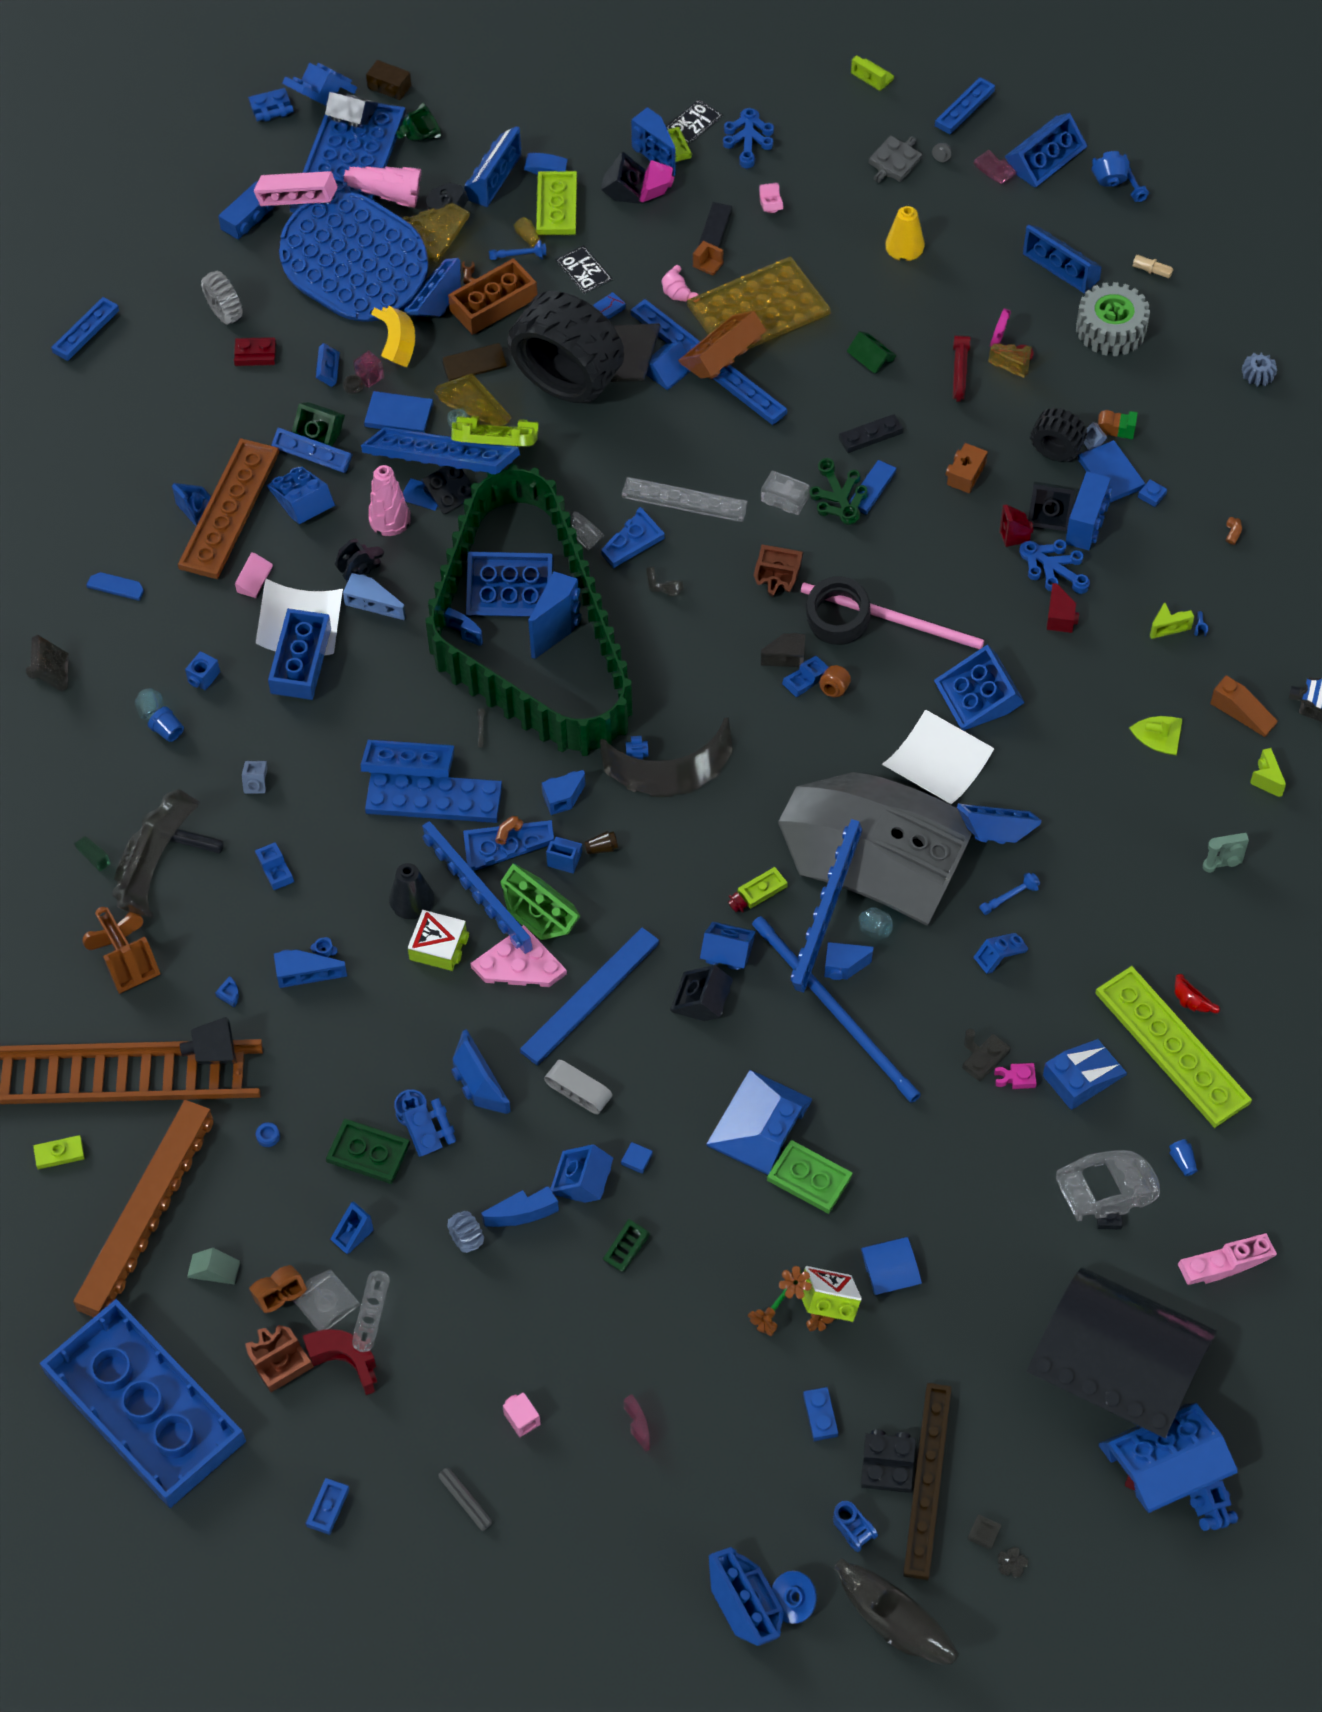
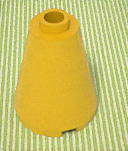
(905, 235)

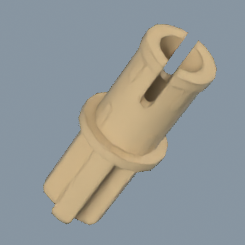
(1152, 266)

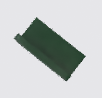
(870, 351)

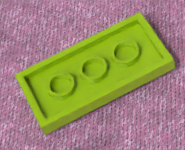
(556, 203)

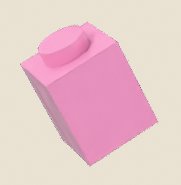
(521, 1414)

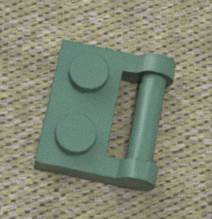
(1231, 849)

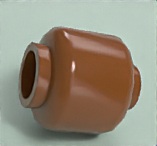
(835, 681)

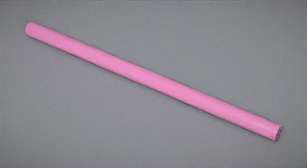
(905, 620)

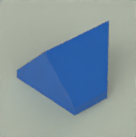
(191, 500)

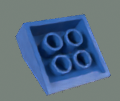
(554, 613)
(979, 689)

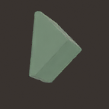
(213, 1266)

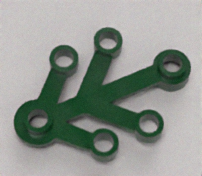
(839, 495)

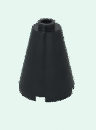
(410, 892)

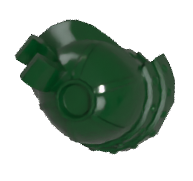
(419, 125)

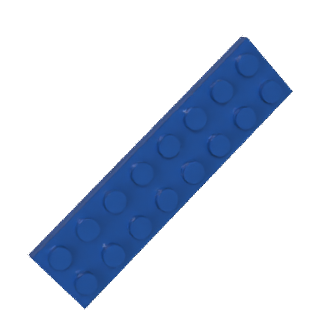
(439, 450)

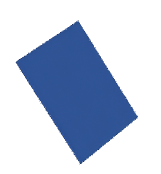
(416, 495)

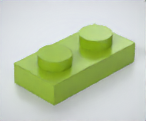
(762, 887)

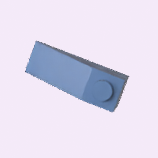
(368, 595)

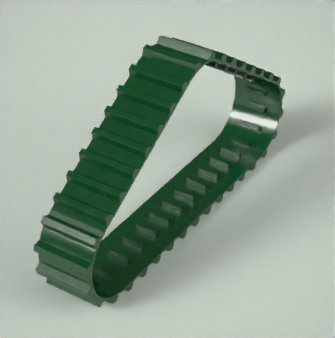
(569, 733)

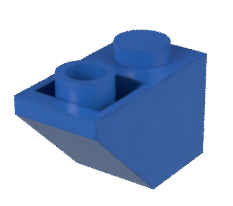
(563, 791)

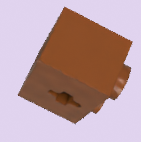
(966, 467)

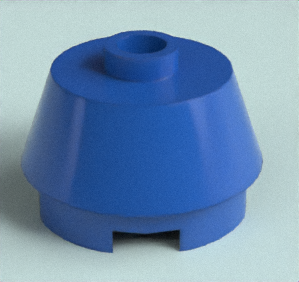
(1111, 168)

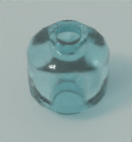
(148, 703)
(875, 923)

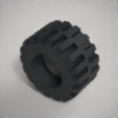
(1058, 434)

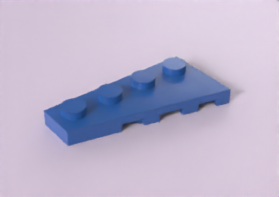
(484, 851)

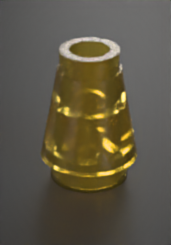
(526, 230)

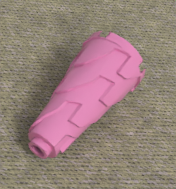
(389, 183)
(388, 507)

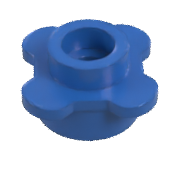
(323, 943)

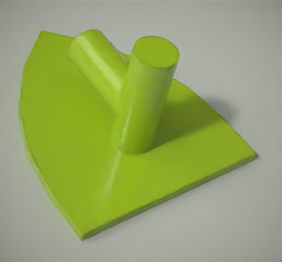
(1159, 733)

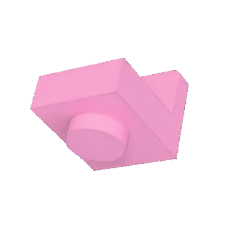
(770, 198)

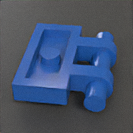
(270, 105)
(422, 1129)

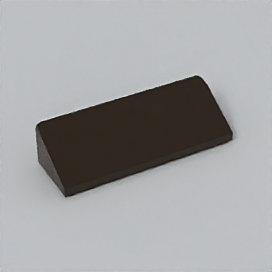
(474, 361)

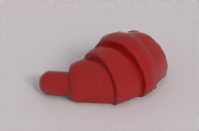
(1191, 997)

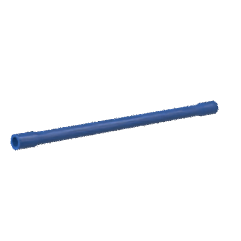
(851, 1026)

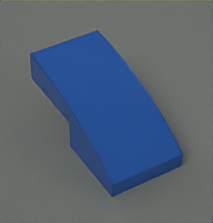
(544, 162)
(469, 630)
(806, 677)
(274, 866)

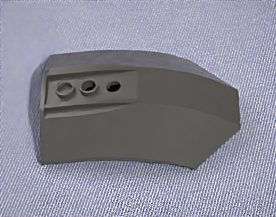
(882, 867)

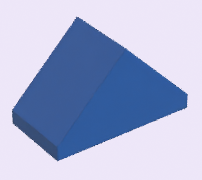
(352, 1228)

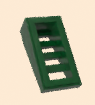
(638, 1243)

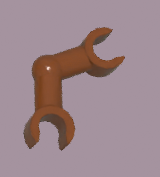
(468, 273)

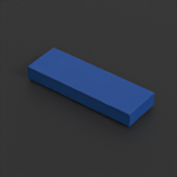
(875, 482)

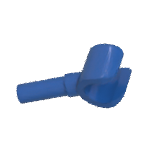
(1201, 625)

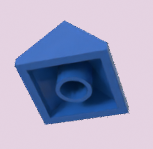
(665, 367)

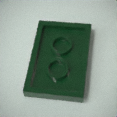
(368, 1151)

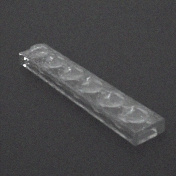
(684, 499)

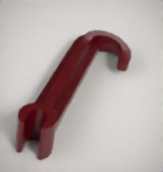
(961, 346)

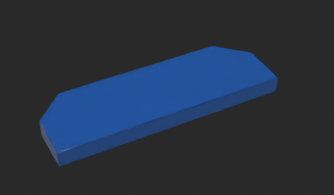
(116, 585)

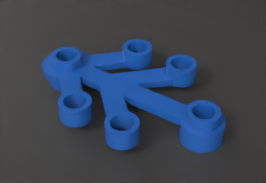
(748, 118)
(1053, 564)

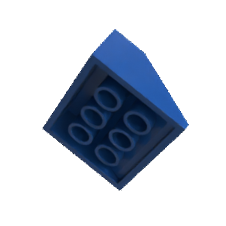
(506, 582)

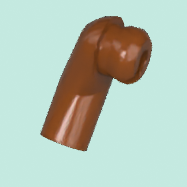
(1236, 529)
(505, 827)

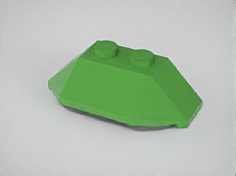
(537, 904)

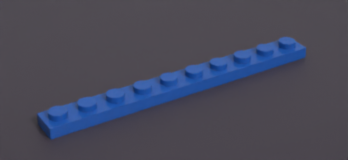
(728, 378)

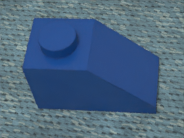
(846, 960)

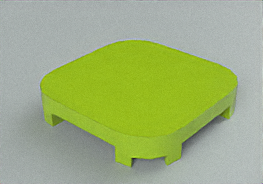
(470, 431)

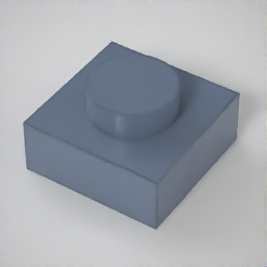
(1095, 436)

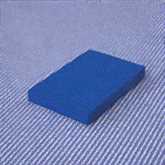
(398, 412)
(1111, 462)

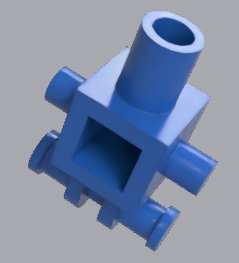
(1212, 1503)

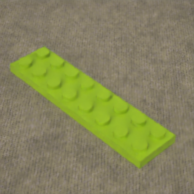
(1173, 1046)

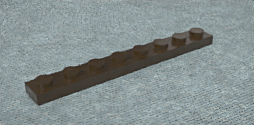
(927, 1482)

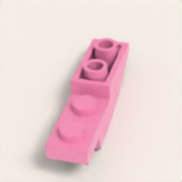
(1227, 1261)

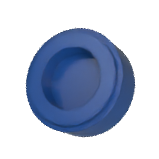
(267, 1134)

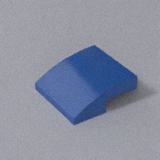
(891, 1265)

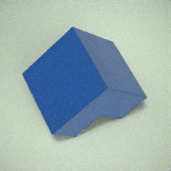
(563, 854)

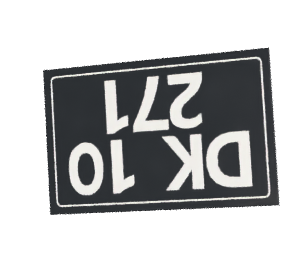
(695, 120)
(583, 269)

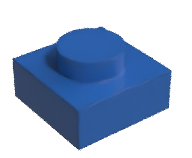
(1152, 493)

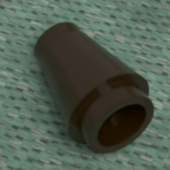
(602, 843)

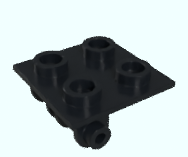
(448, 488)

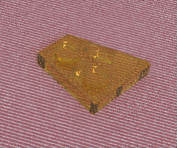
(1010, 358)

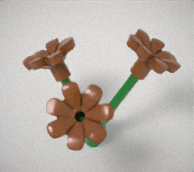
(793, 1284)

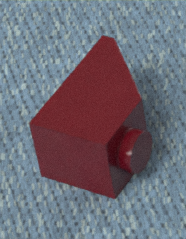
(1014, 526)
(1061, 611)

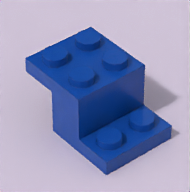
(319, 82)

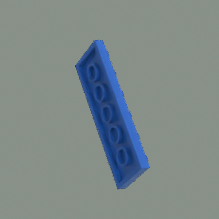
(434, 797)

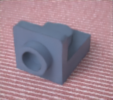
(254, 776)

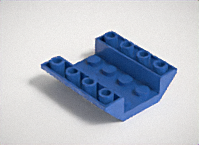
(1175, 1465)

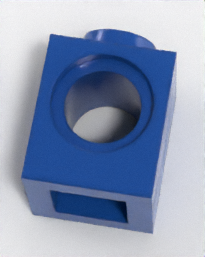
(205, 664)

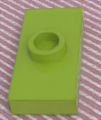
(682, 150)
(59, 1152)

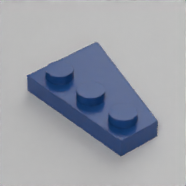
(633, 539)

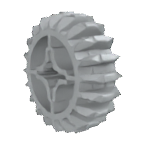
(221, 297)

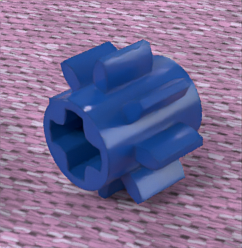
(637, 747)

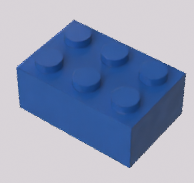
(1089, 511)

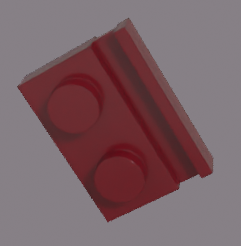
(254, 351)

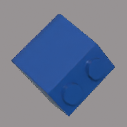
(727, 945)
(582, 1174)

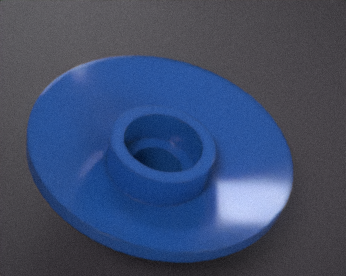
(785, 1590)

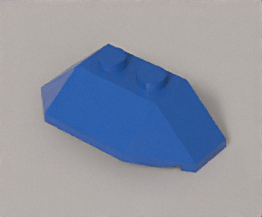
(434, 294)
(997, 823)
(477, 1077)
(745, 1597)

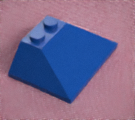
(758, 1122)

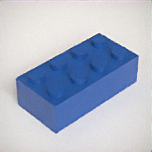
(299, 654)

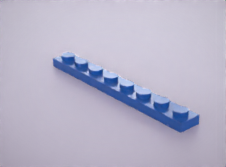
(479, 890)
(829, 898)

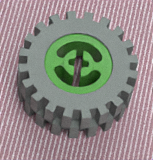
(1098, 324)

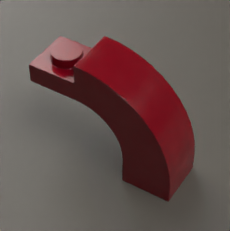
(337, 1345)

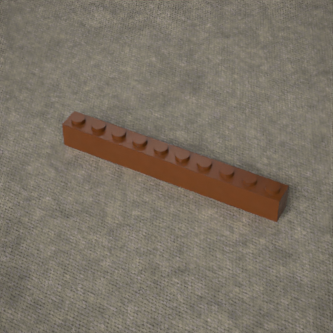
(144, 1209)

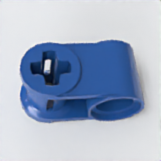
(855, 1530)

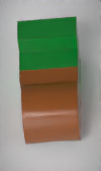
(1118, 424)

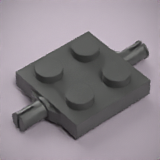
(895, 158)

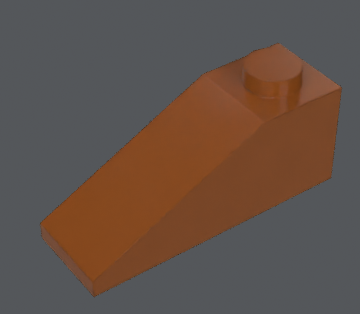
(1243, 706)

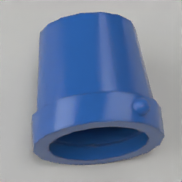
(166, 724)

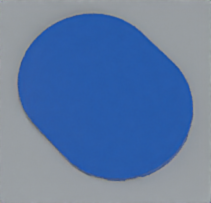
(353, 256)

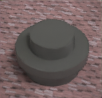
(941, 152)

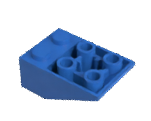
(652, 138)
(301, 494)

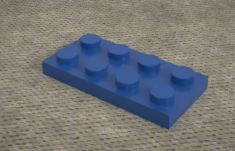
(407, 758)

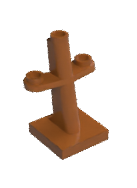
(130, 962)

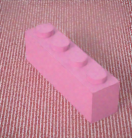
(295, 188)

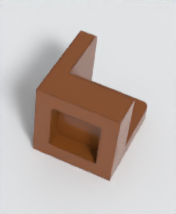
(708, 258)

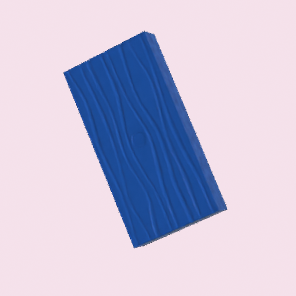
(143, 1403)

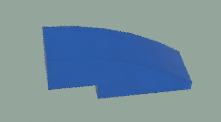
(521, 1209)

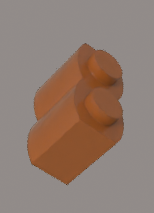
(282, 1286)

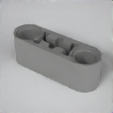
(578, 1087)

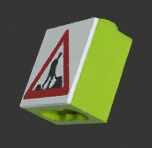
(438, 940)
(831, 1294)

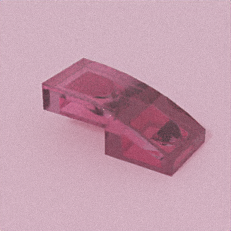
(997, 170)
(639, 1427)

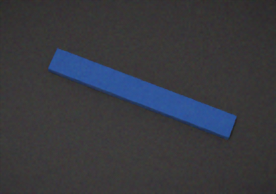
(589, 996)

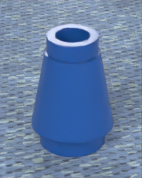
(1183, 1156)

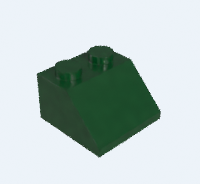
(318, 423)

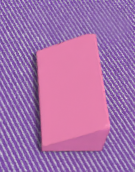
(253, 575)

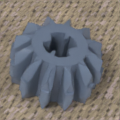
(1259, 369)
(465, 1231)

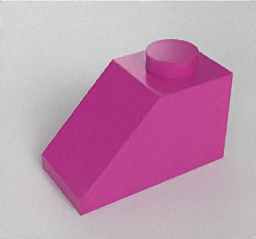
(656, 181)

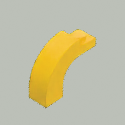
(400, 335)

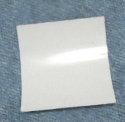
(279, 598)
(940, 757)

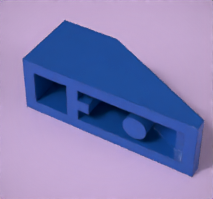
(301, 967)

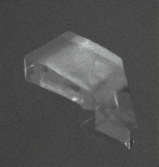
(586, 532)

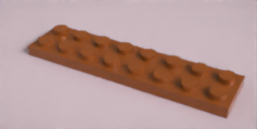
(228, 509)

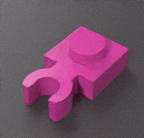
(1020, 1075)

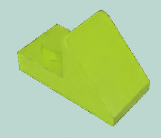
(1169, 624)
(1269, 776)

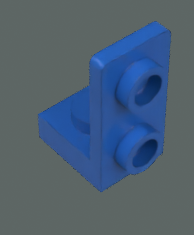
(997, 948)

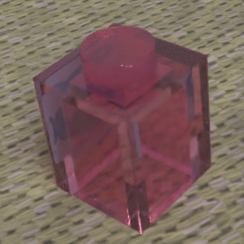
(369, 368)

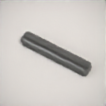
(465, 1499)

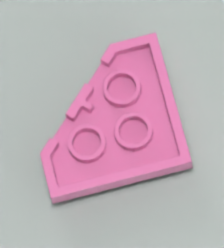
(513, 966)

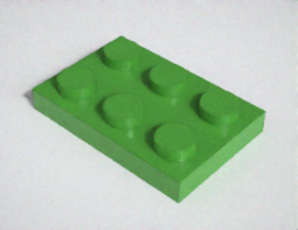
(809, 1176)

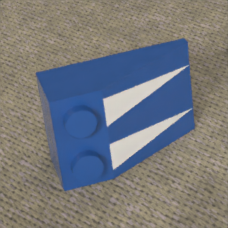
(1082, 1072)

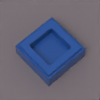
(636, 1157)

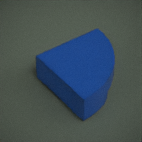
(228, 992)

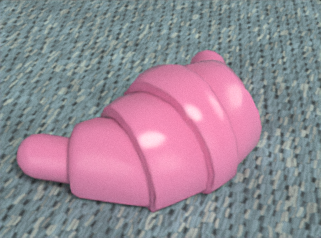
(675, 285)

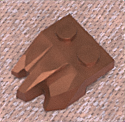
(777, 568)
(278, 1357)

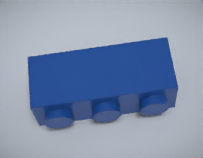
(243, 213)

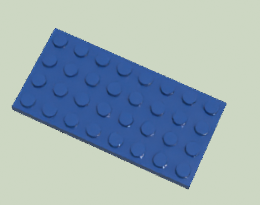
(346, 146)

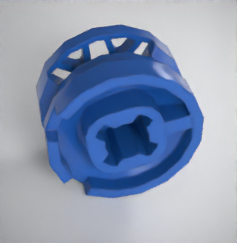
(408, 1100)

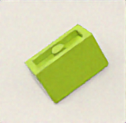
(870, 73)

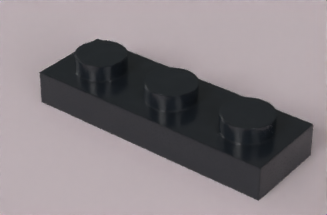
(871, 433)

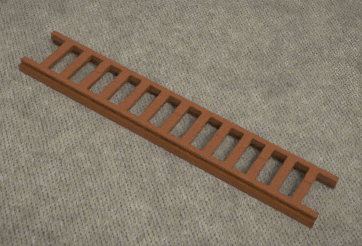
(123, 1052)

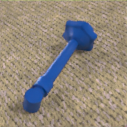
(1139, 193)
(539, 250)
(1030, 882)

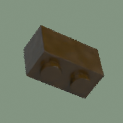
(388, 79)

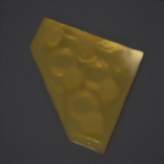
(438, 228)
(473, 398)

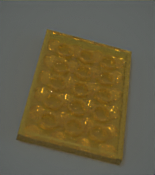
(776, 293)

